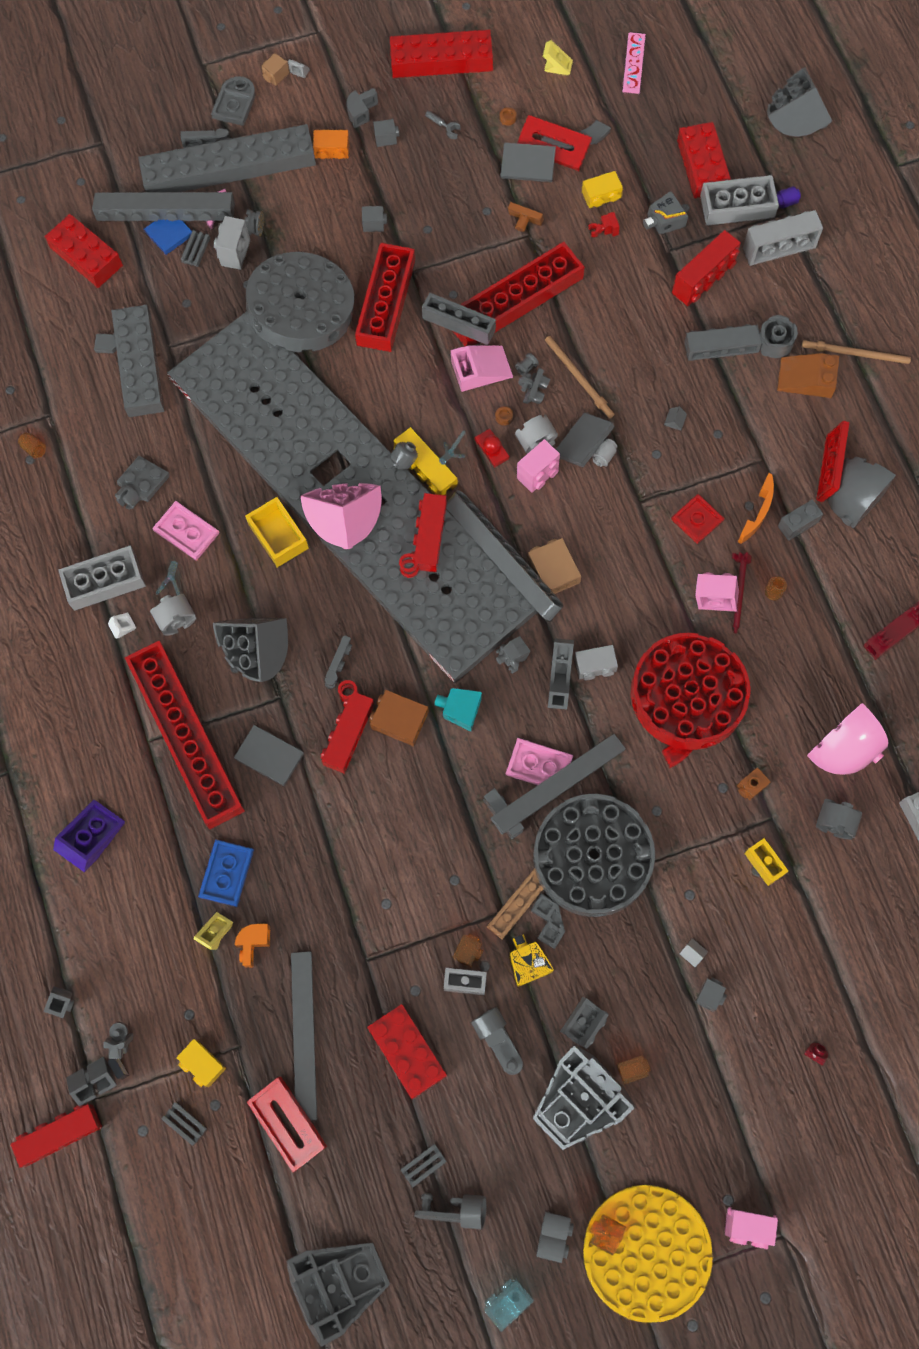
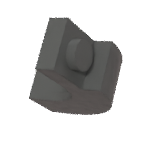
(560, 673)

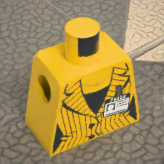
(528, 961)

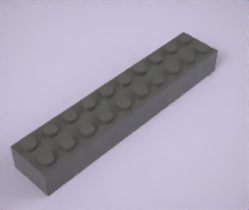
(228, 160)

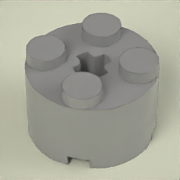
(535, 432)
(173, 614)

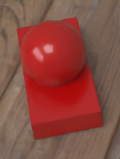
(492, 448)

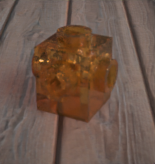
(607, 1234)

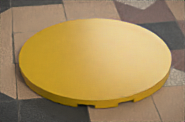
(661, 1257)

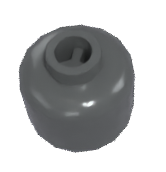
(404, 455)

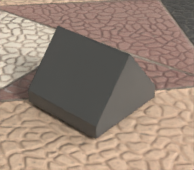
(675, 418)

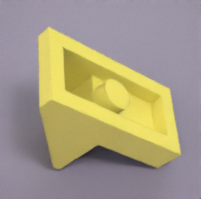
(557, 60)
(213, 931)

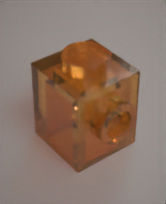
(468, 950)

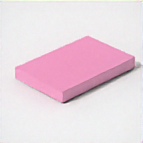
(186, 530)
(535, 762)

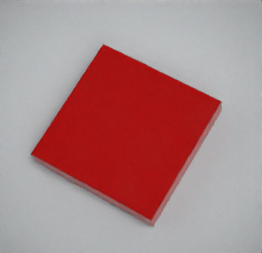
(697, 519)

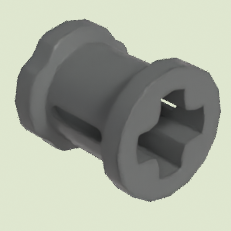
(526, 364)

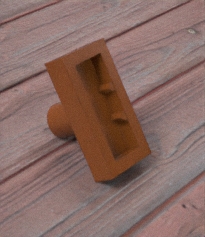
(525, 215)

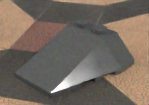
(581, 1100)
(336, 1287)

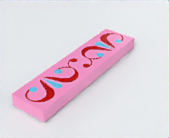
(633, 63)

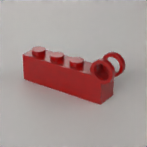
(428, 537)
(348, 729)

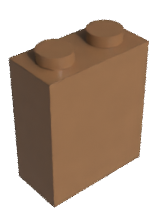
(554, 565)

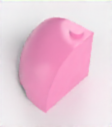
(343, 513)
(852, 744)

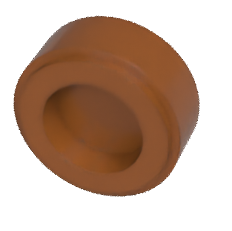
(507, 116)
(504, 416)

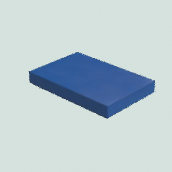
(226, 873)

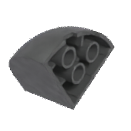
(798, 107)
(859, 490)
(254, 645)

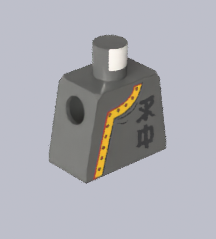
(666, 215)

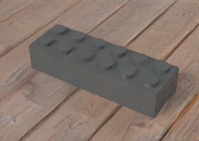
(137, 361)

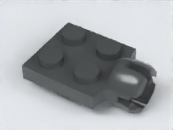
(140, 482)

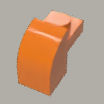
(249, 937)

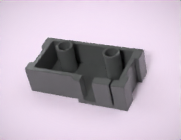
(497, 803)

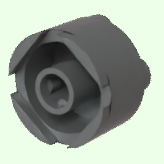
(777, 336)
(839, 819)

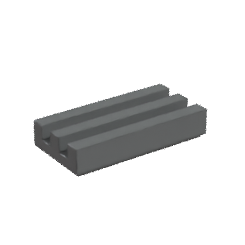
(194, 235)
(170, 1112)
(409, 1176)

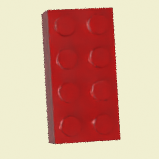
(702, 156)
(84, 250)
(706, 268)
(407, 1051)

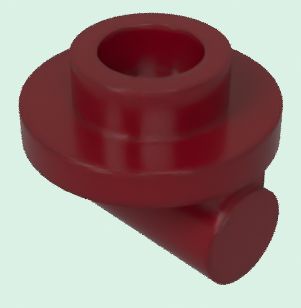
(817, 1053)

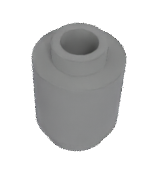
(604, 453)

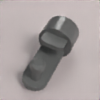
(491, 1028)
(471, 1216)

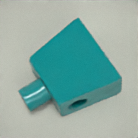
(460, 707)

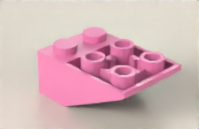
(480, 366)

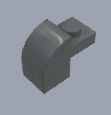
(358, 106)

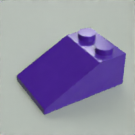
(88, 835)

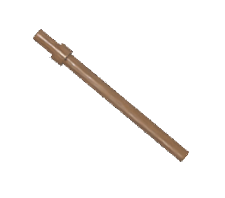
(820, 346)
(600, 402)

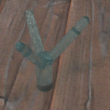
(449, 452)
(170, 576)

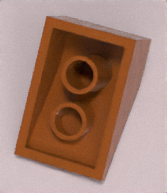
(809, 374)

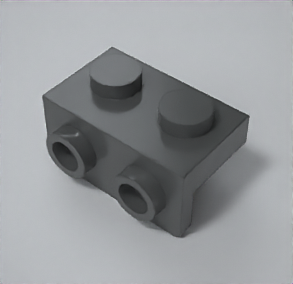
(584, 1023)

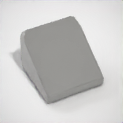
(298, 68)

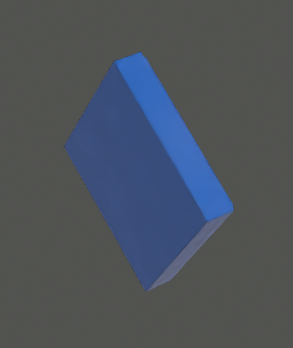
(168, 234)

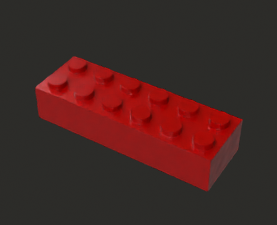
(441, 53)
(385, 297)

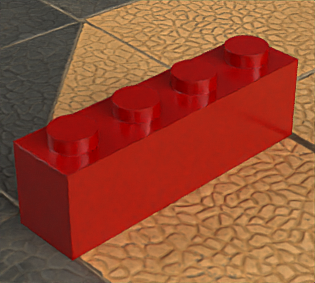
(56, 1135)

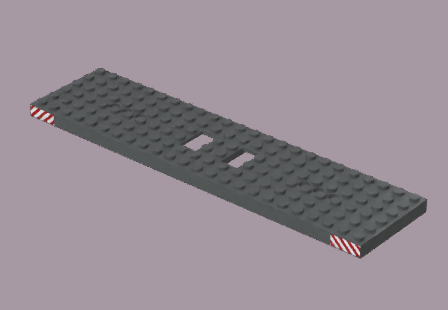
(283, 450)

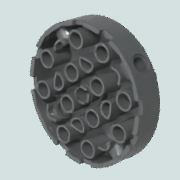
(299, 301)
(589, 884)

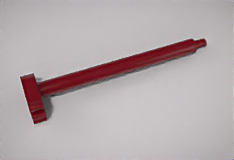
(743, 559)

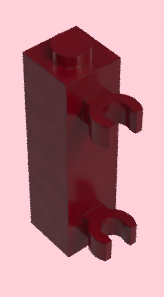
(893, 632)

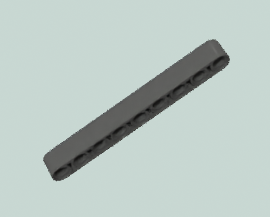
(504, 555)

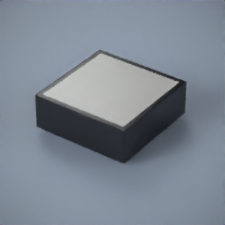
(118, 1068)

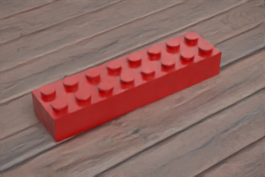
(526, 288)

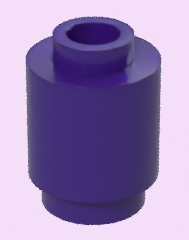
(788, 197)

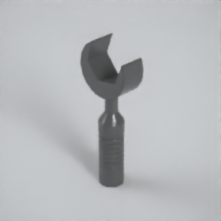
(449, 127)

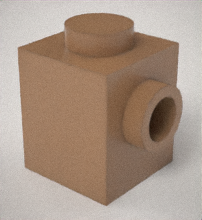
(275, 69)

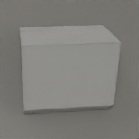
(693, 952)

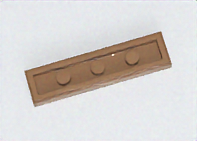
(516, 906)

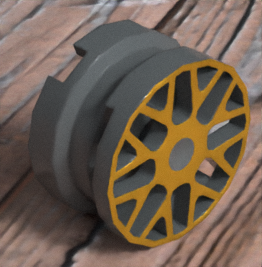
(254, 222)

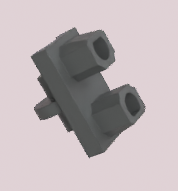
(532, 384)
(118, 1040)

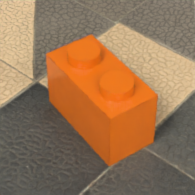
(331, 144)

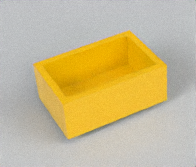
(277, 532)

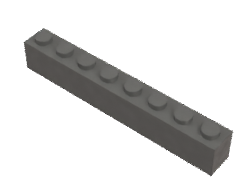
(163, 206)

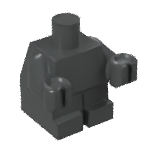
(513, 653)

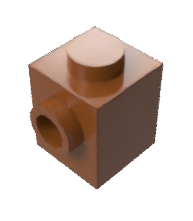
(753, 784)

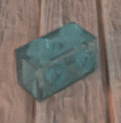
(508, 1304)

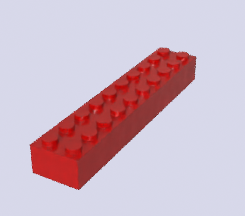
(184, 735)

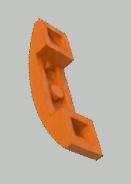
(767, 493)

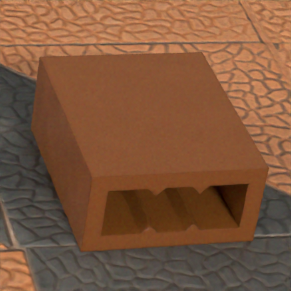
(398, 717)

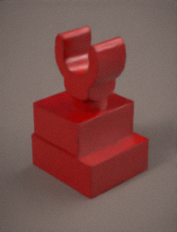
(608, 225)

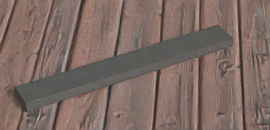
(557, 784)
(304, 1032)

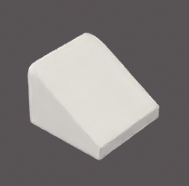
(121, 625)

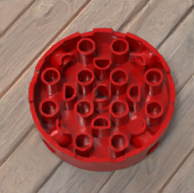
(686, 717)

